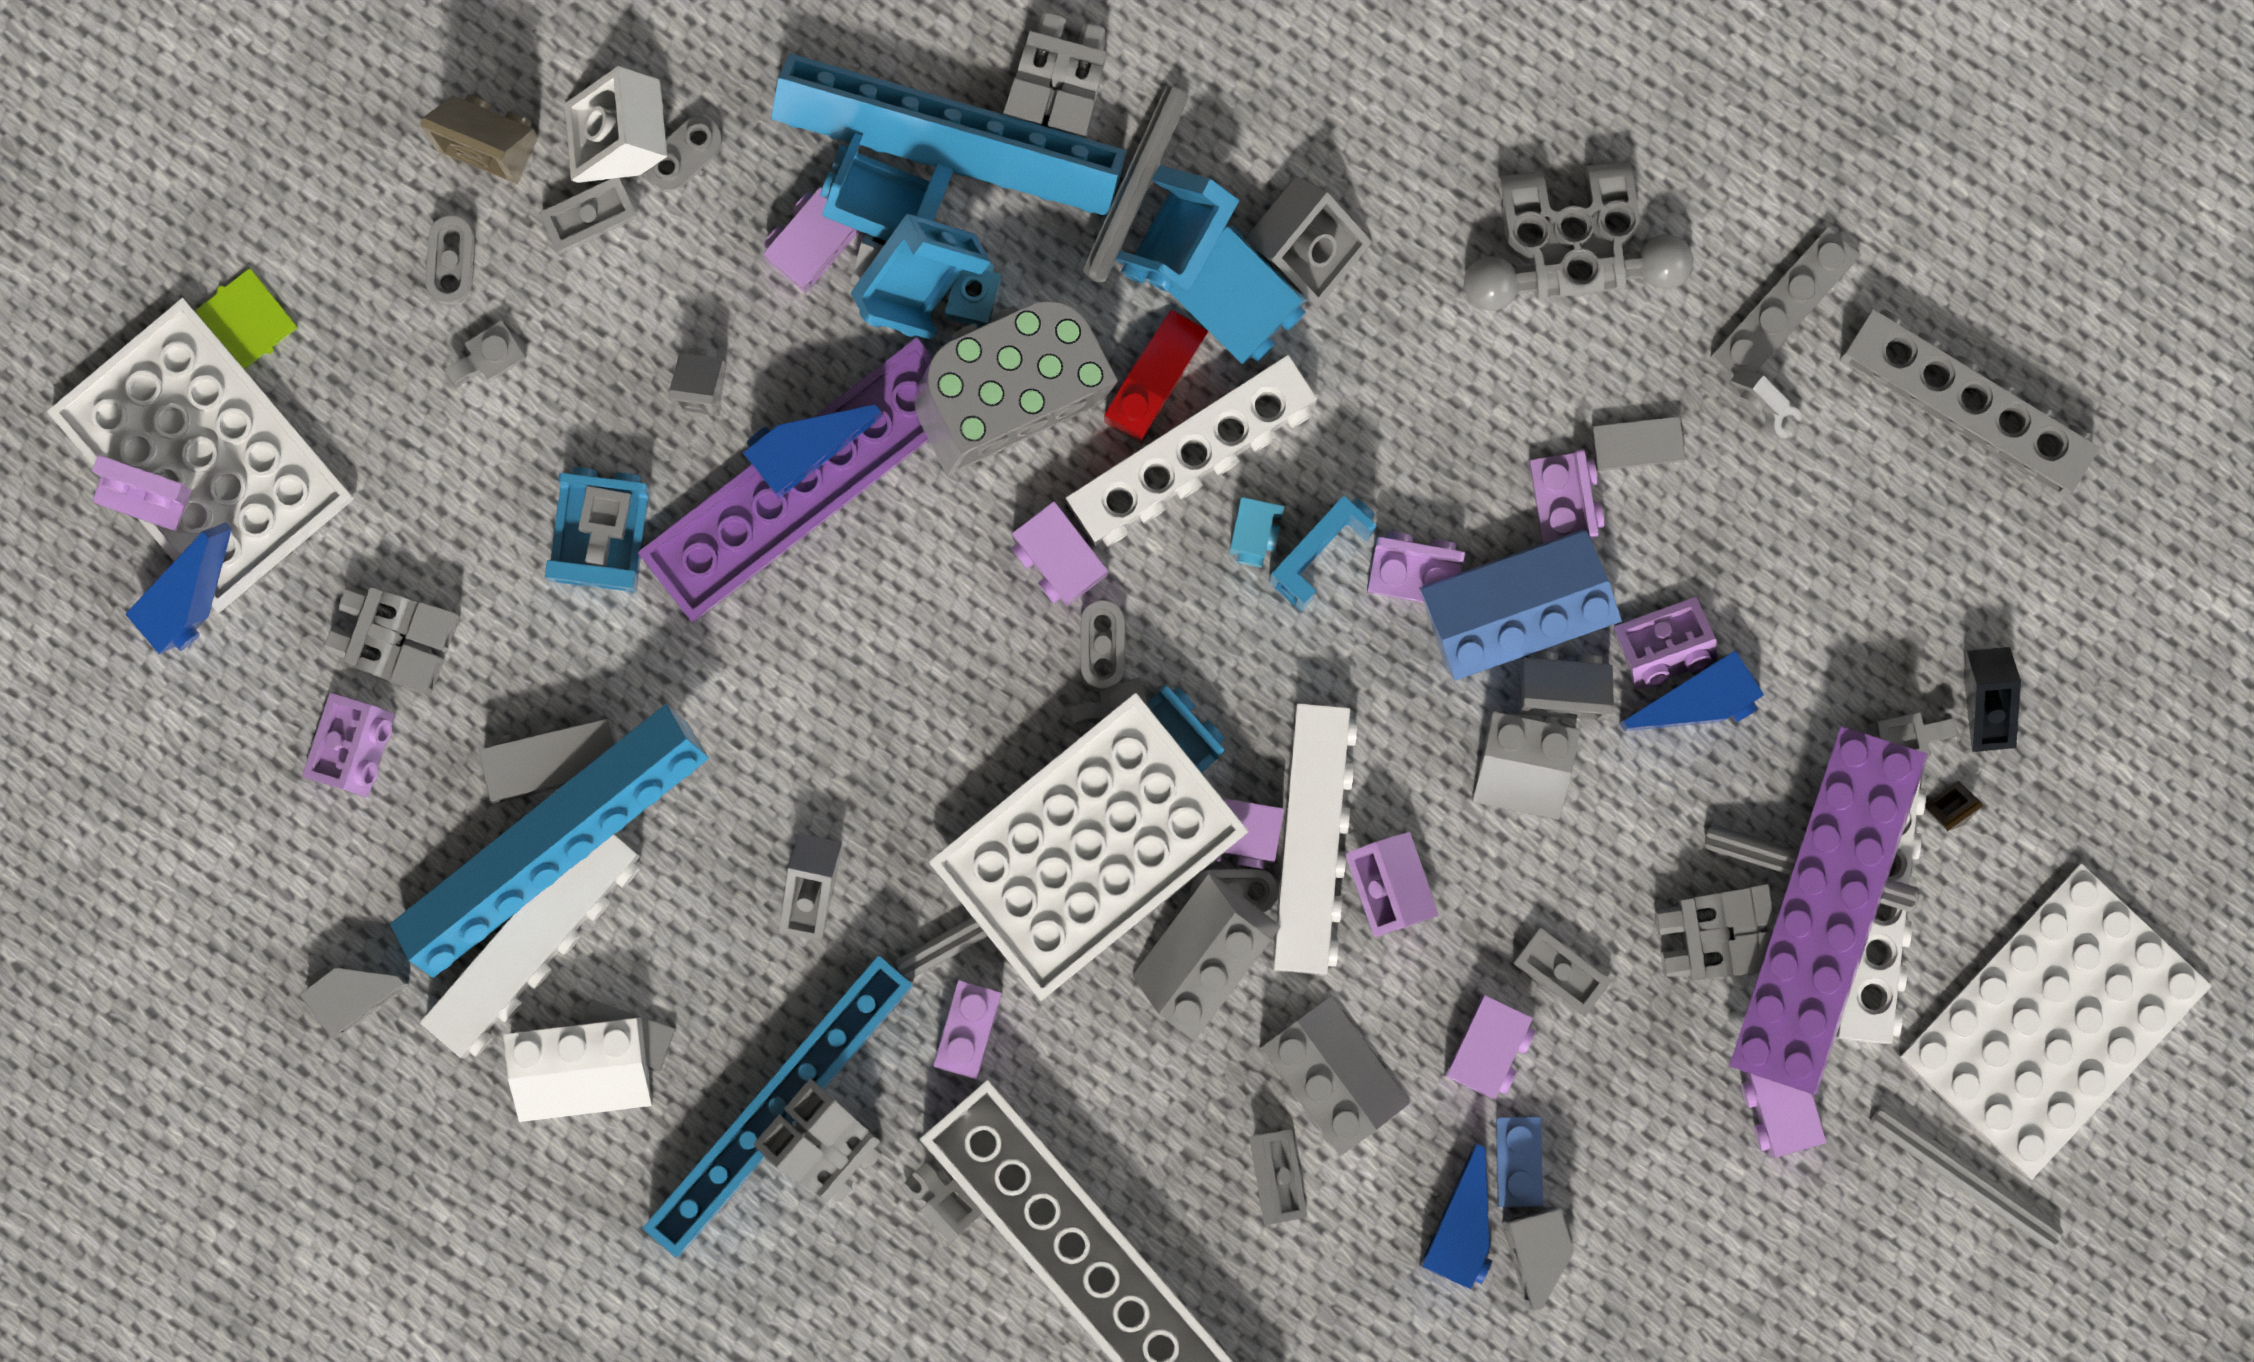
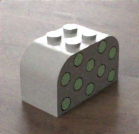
(1010, 382)

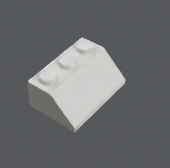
(578, 1069)

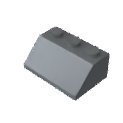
(1203, 955)
(1335, 1076)

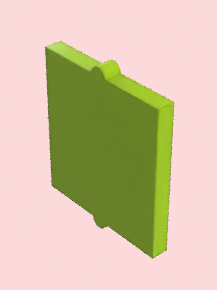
(246, 318)

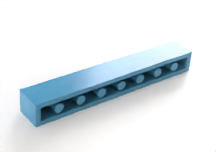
(948, 133)
(549, 841)
(818, 1058)

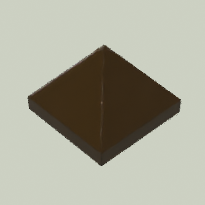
(1953, 806)

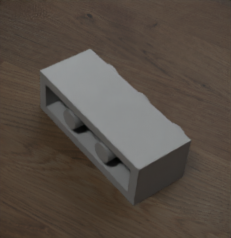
(545, 759)

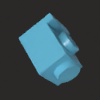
(970, 309)
(1255, 531)

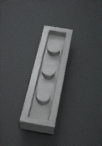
(1786, 304)

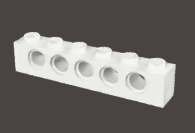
(1279, 381)
(1895, 933)

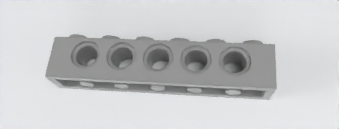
(2073, 444)

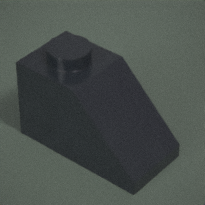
(1992, 698)

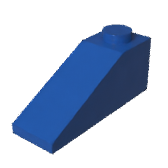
(802, 446)
(183, 594)
(1708, 697)
(1462, 1233)

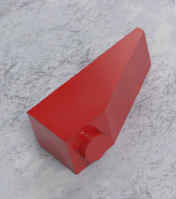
(1155, 376)

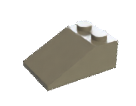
(480, 136)

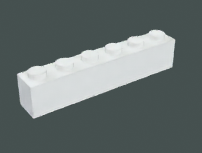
(1312, 839)
(525, 947)

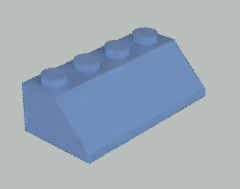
(1519, 604)

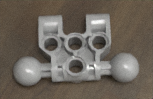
(1611, 192)

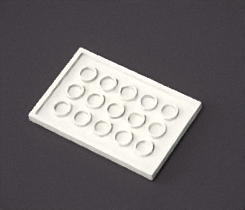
(198, 418)
(1088, 846)
(2055, 1021)

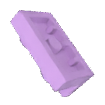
(140, 493)
(1565, 495)
(1405, 566)
(1667, 643)
(349, 745)

